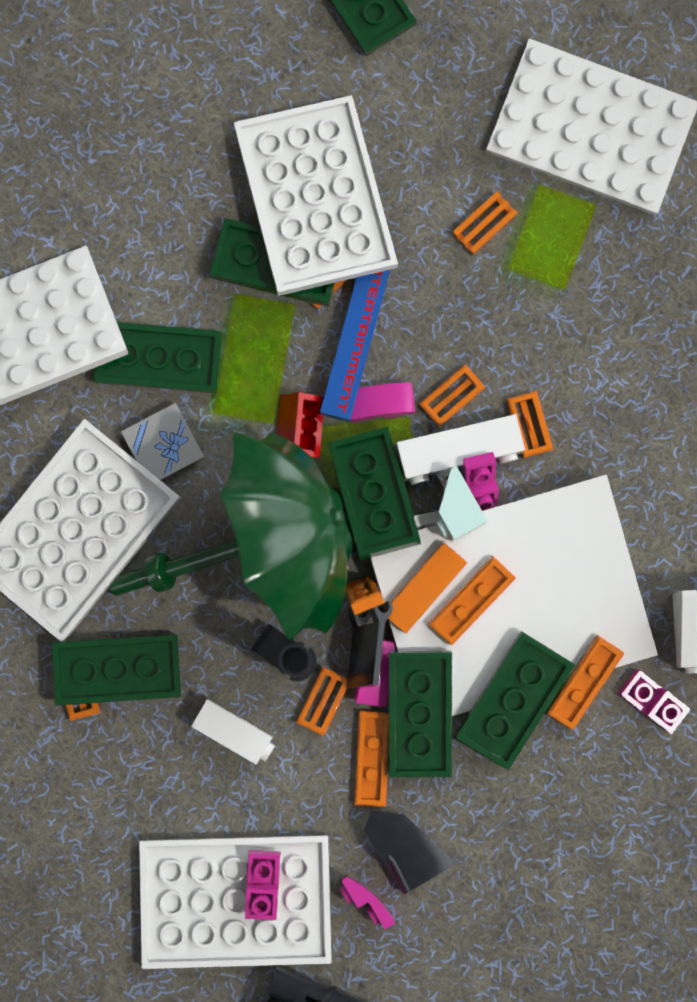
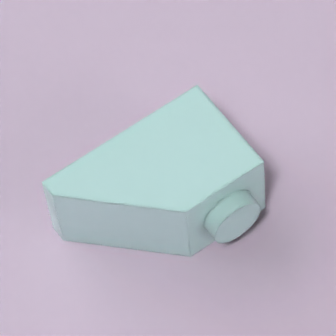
(458, 508)

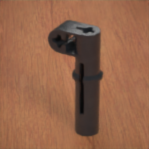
(285, 654)
(292, 987)

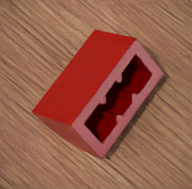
(301, 421)

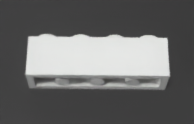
(446, 449)

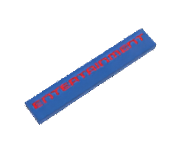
(354, 346)

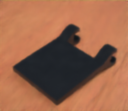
(367, 646)

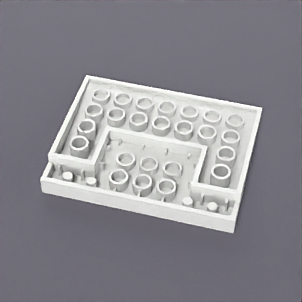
(566, 591)

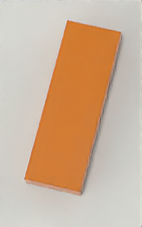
(425, 586)
(363, 594)
(472, 600)
(585, 682)
(372, 759)

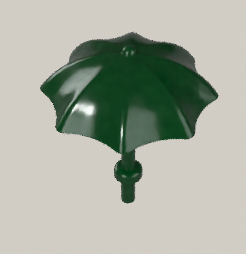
(285, 532)

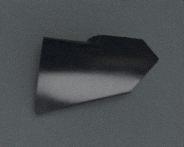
(405, 849)

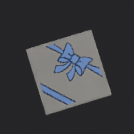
(163, 443)

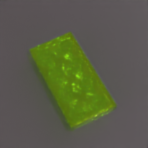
(254, 359)

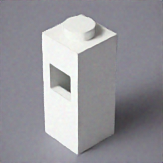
(233, 732)

